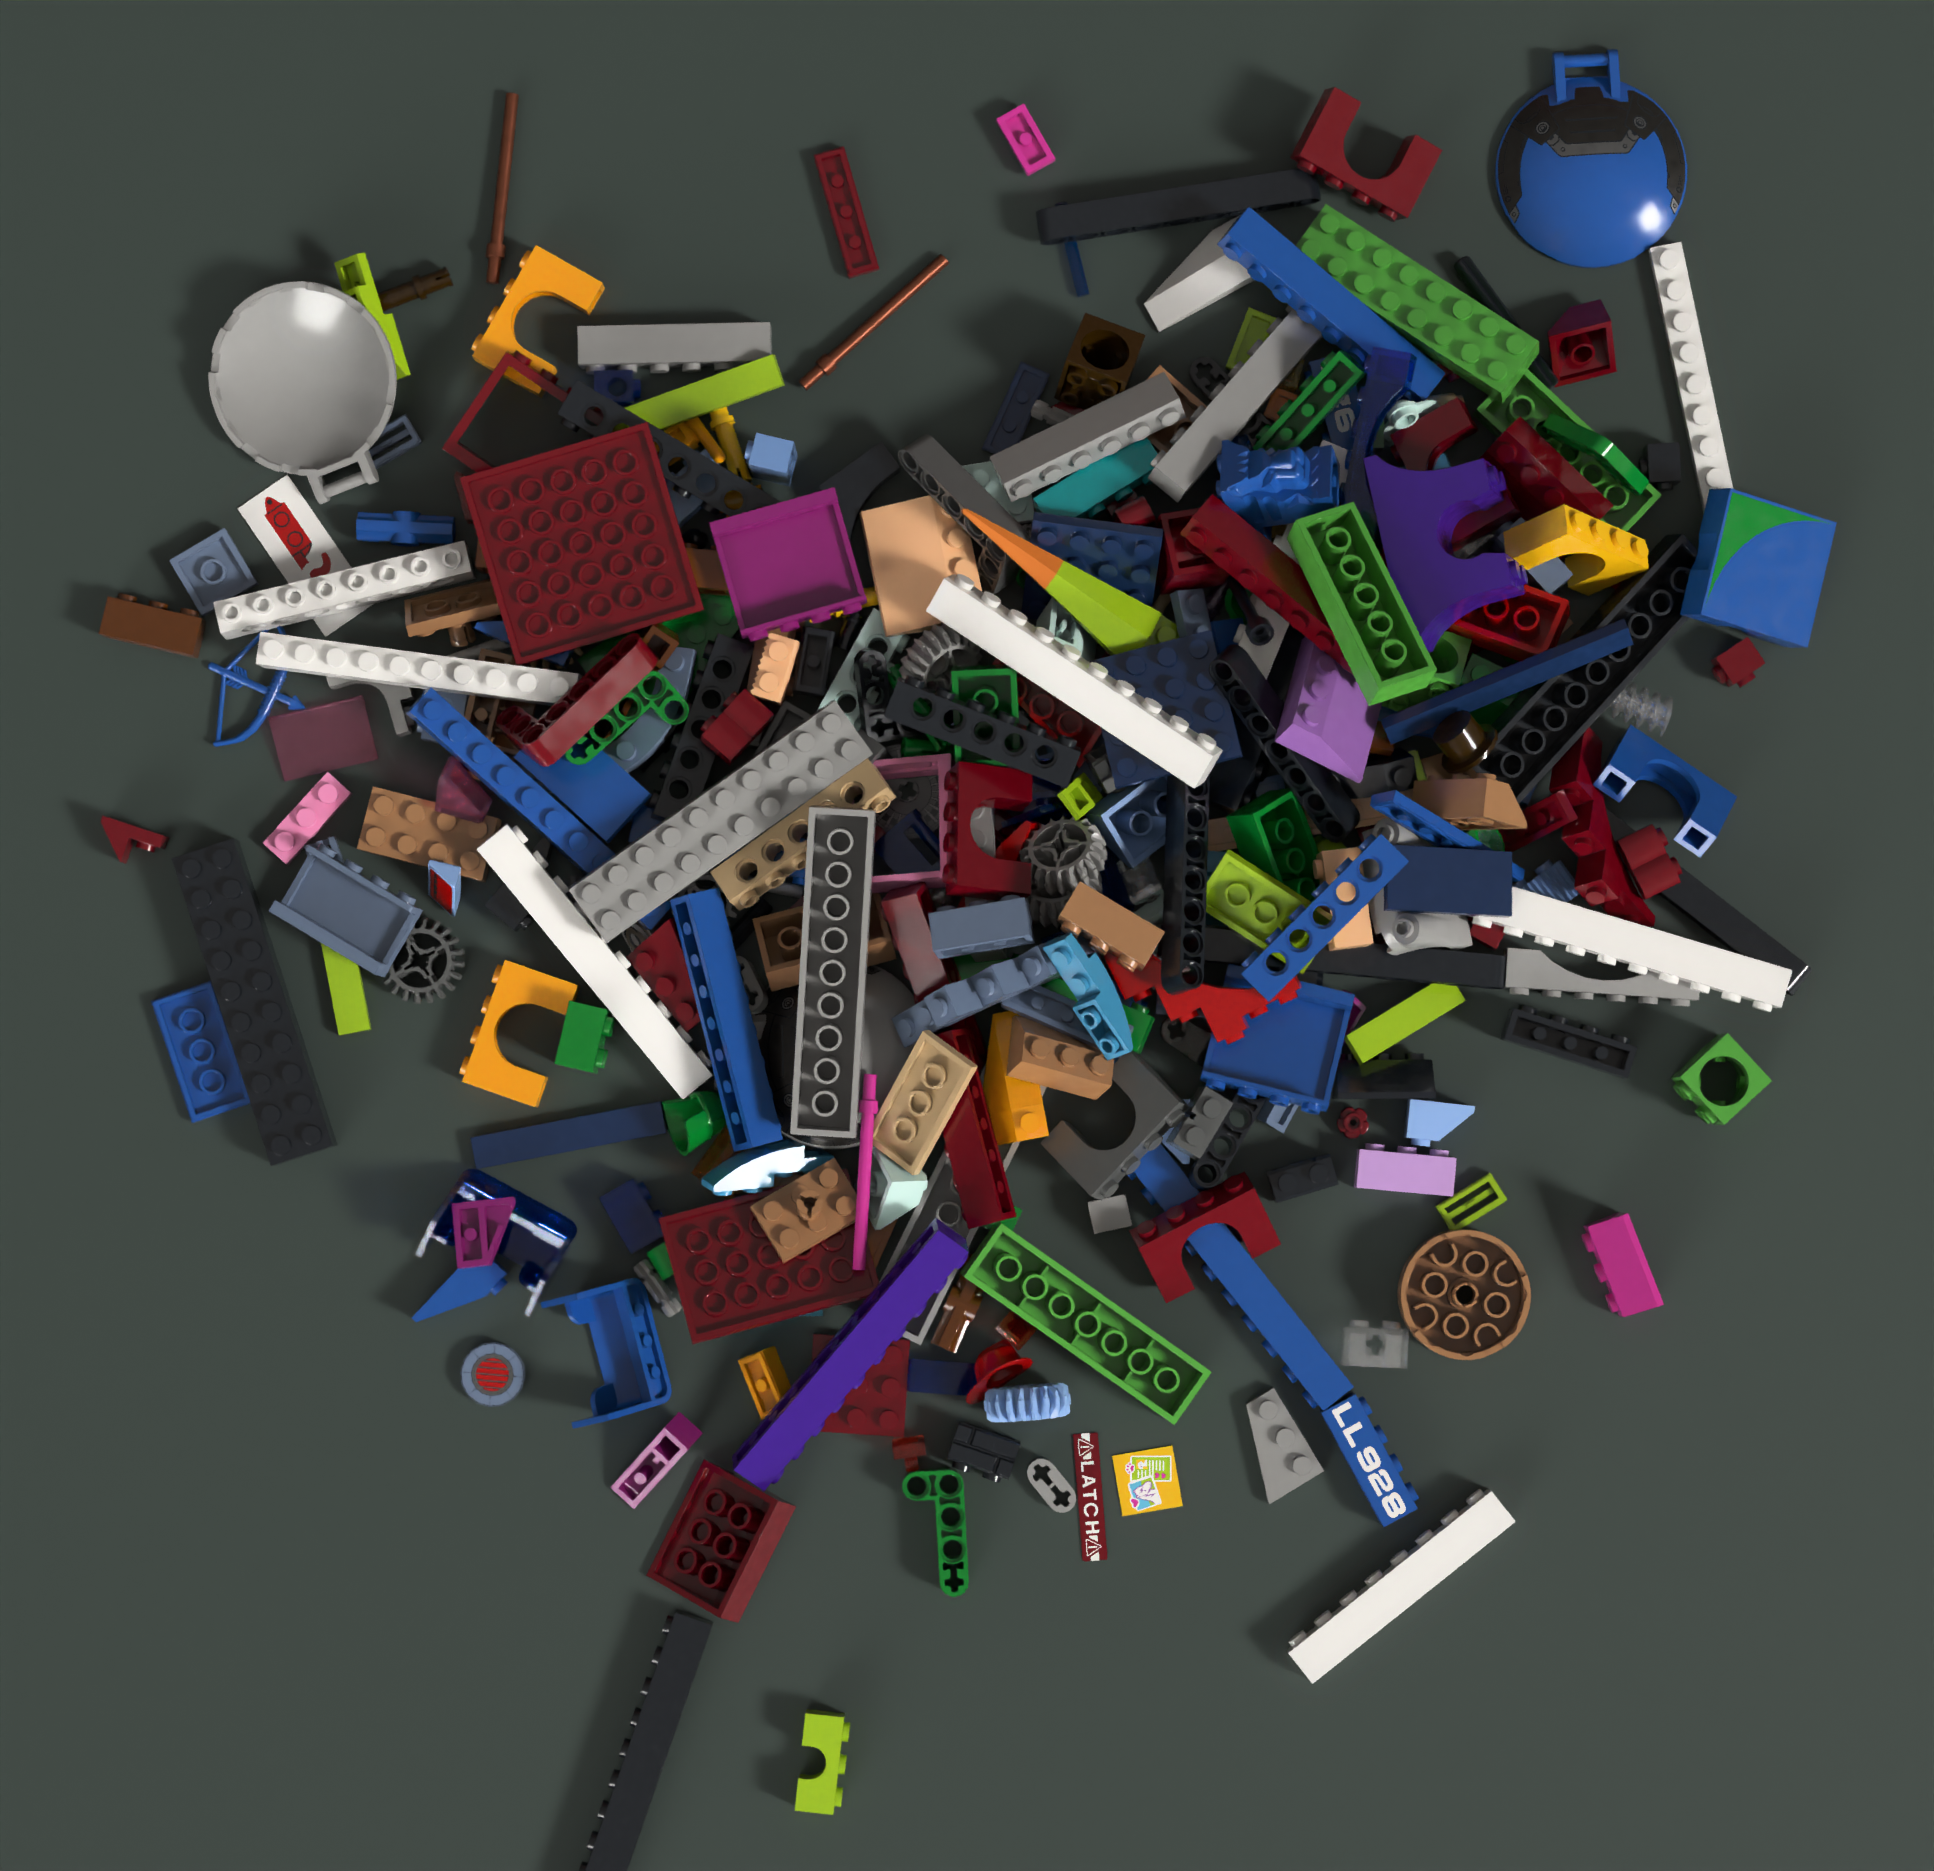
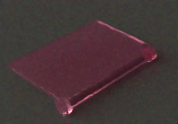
(323, 738)

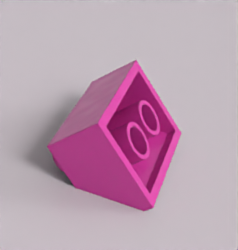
(1622, 1265)

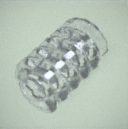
(1643, 707)

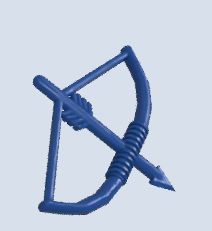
(239, 678)

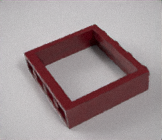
(521, 364)

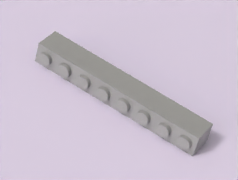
(1233, 404)

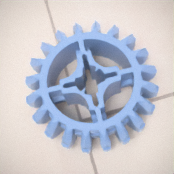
(1027, 1402)

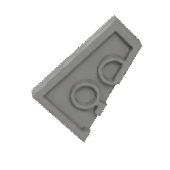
(1280, 1446)

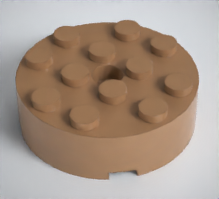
(1430, 1301)

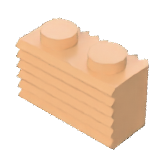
(775, 669)

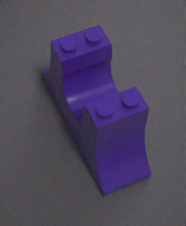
(1416, 529)

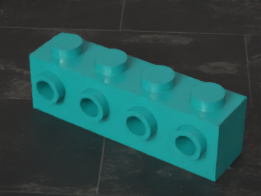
(1100, 483)

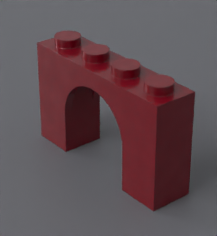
(1322, 152)
(1422, 446)
(968, 868)
(1164, 1236)

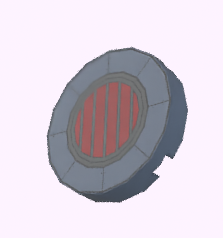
(492, 1374)

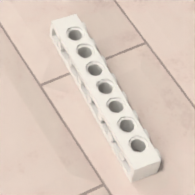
(344, 590)

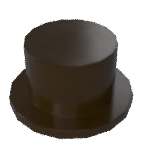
(1464, 741)

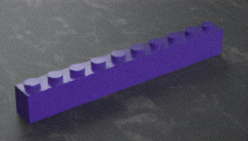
(850, 1354)

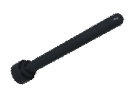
(1258, 628)

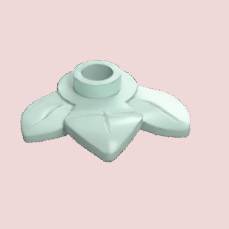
(1405, 414)

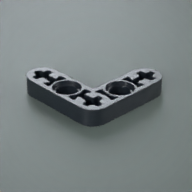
(871, 712)

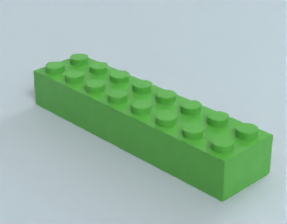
(1421, 305)
(1085, 1322)

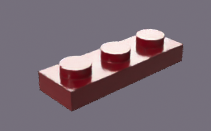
(1541, 820)

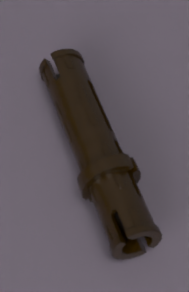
(416, 288)

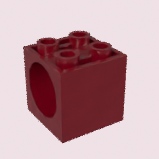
(1180, 562)

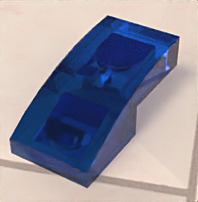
(940, 1377)

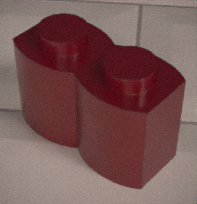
(736, 726)
(1648, 861)

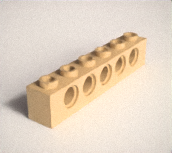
(786, 836)

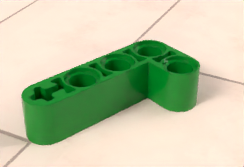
(620, 723)
(945, 1531)

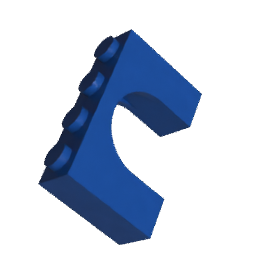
(1701, 799)

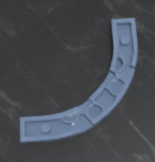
(649, 730)

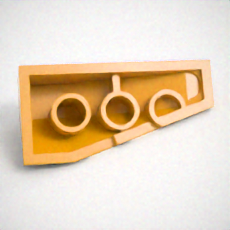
(1012, 1103)

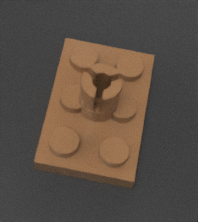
(452, 610)
(807, 1210)

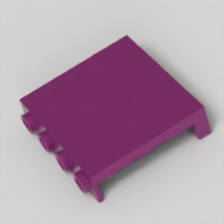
(788, 564)

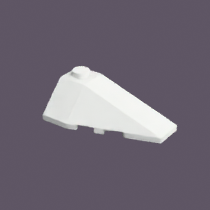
(1197, 282)

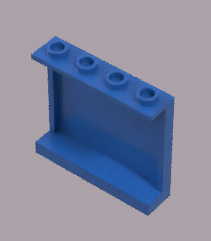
(1285, 1051)

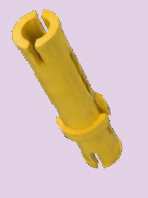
(722, 424)

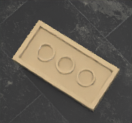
(921, 1102)

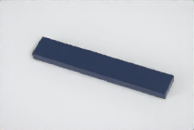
(568, 1135)

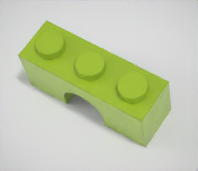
(819, 1791)

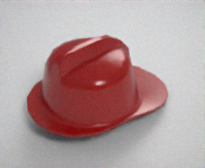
(995, 1368)

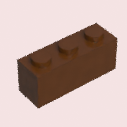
(153, 625)

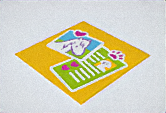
(1147, 1480)

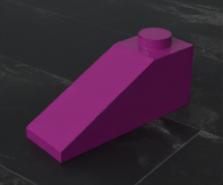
(656, 1460)

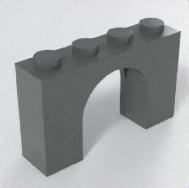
(1156, 1112)

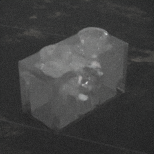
(1356, 1353)

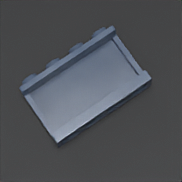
(348, 910)

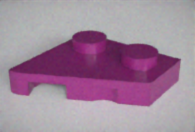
(480, 1229)

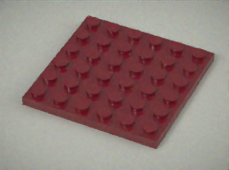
(582, 543)

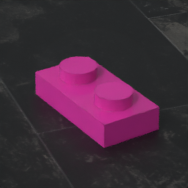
(1025, 139)

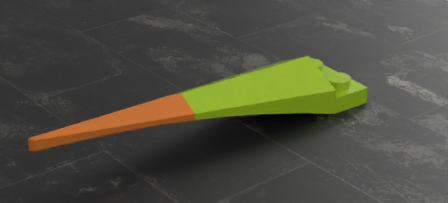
(1103, 611)

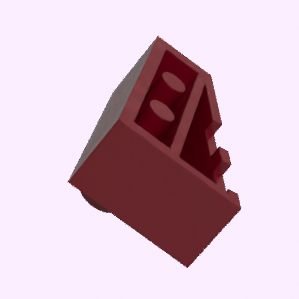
(664, 969)

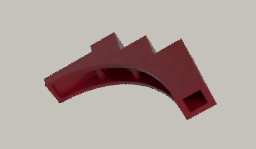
(1600, 870)

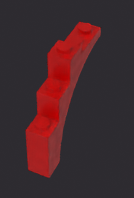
(1221, 1006)

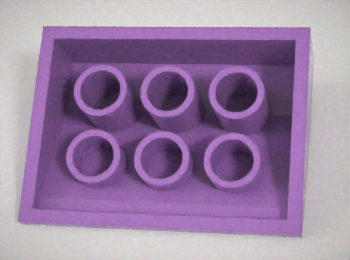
(1327, 714)

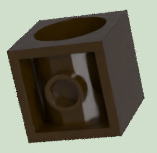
(1098, 362)

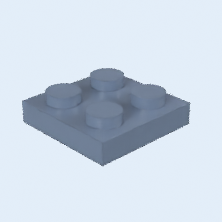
(213, 571)

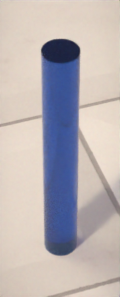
(1076, 265)

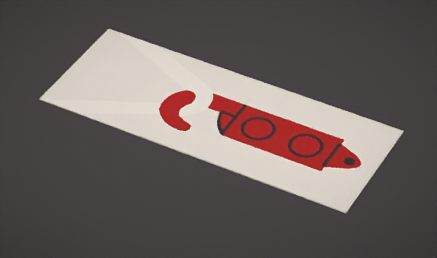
(296, 541)

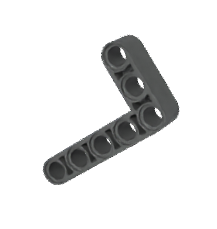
(957, 490)

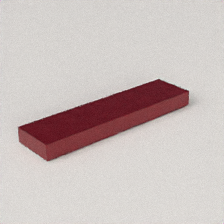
(846, 212)

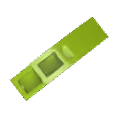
(358, 283)

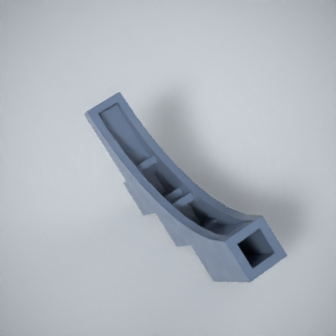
(978, 992)

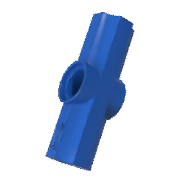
(405, 528)

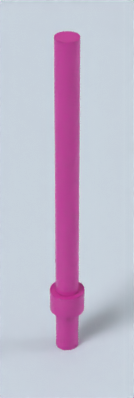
(867, 1107)

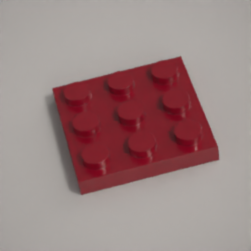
(880, 1400)

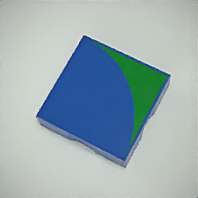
(1758, 568)

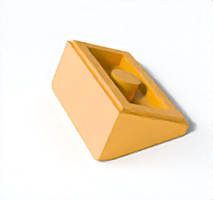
(765, 1379)

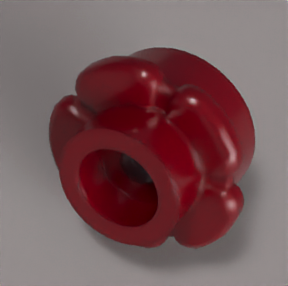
(1359, 1116)

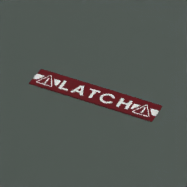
(1090, 1496)

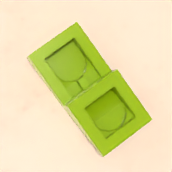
(1080, 796)

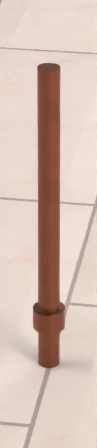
(495, 249)
(827, 363)

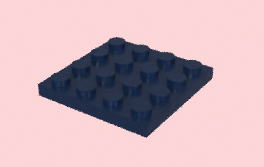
(1110, 551)
(1180, 681)

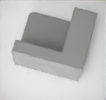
(1109, 1213)

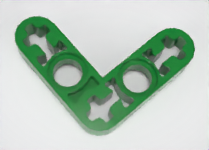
(1598, 447)

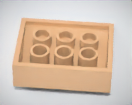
(909, 555)

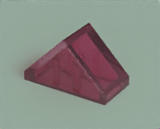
(460, 794)

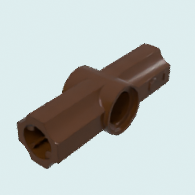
(958, 1312)

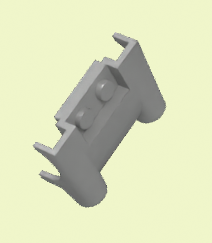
(1411, 930)

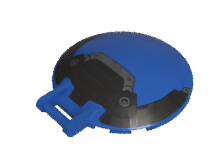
(1590, 167)

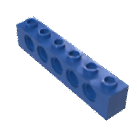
(1271, 982)

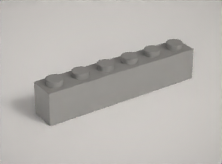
(672, 346)
(1088, 437)

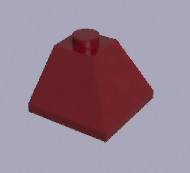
(1582, 344)

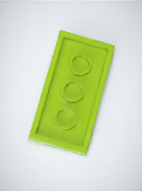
(1256, 903)

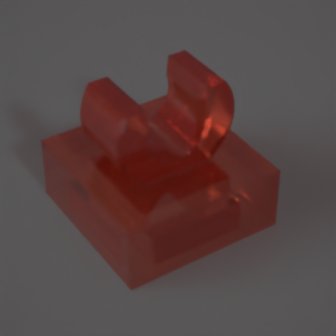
(909, 1449)

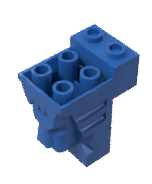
(1279, 485)

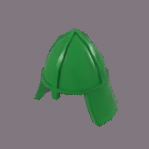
(693, 1119)

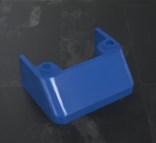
(625, 1348)

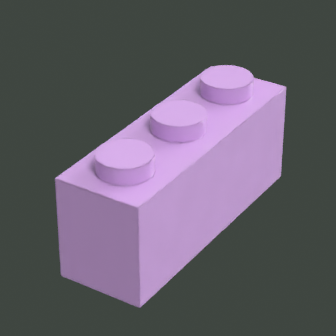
(1405, 1170)

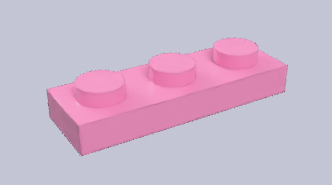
(307, 818)

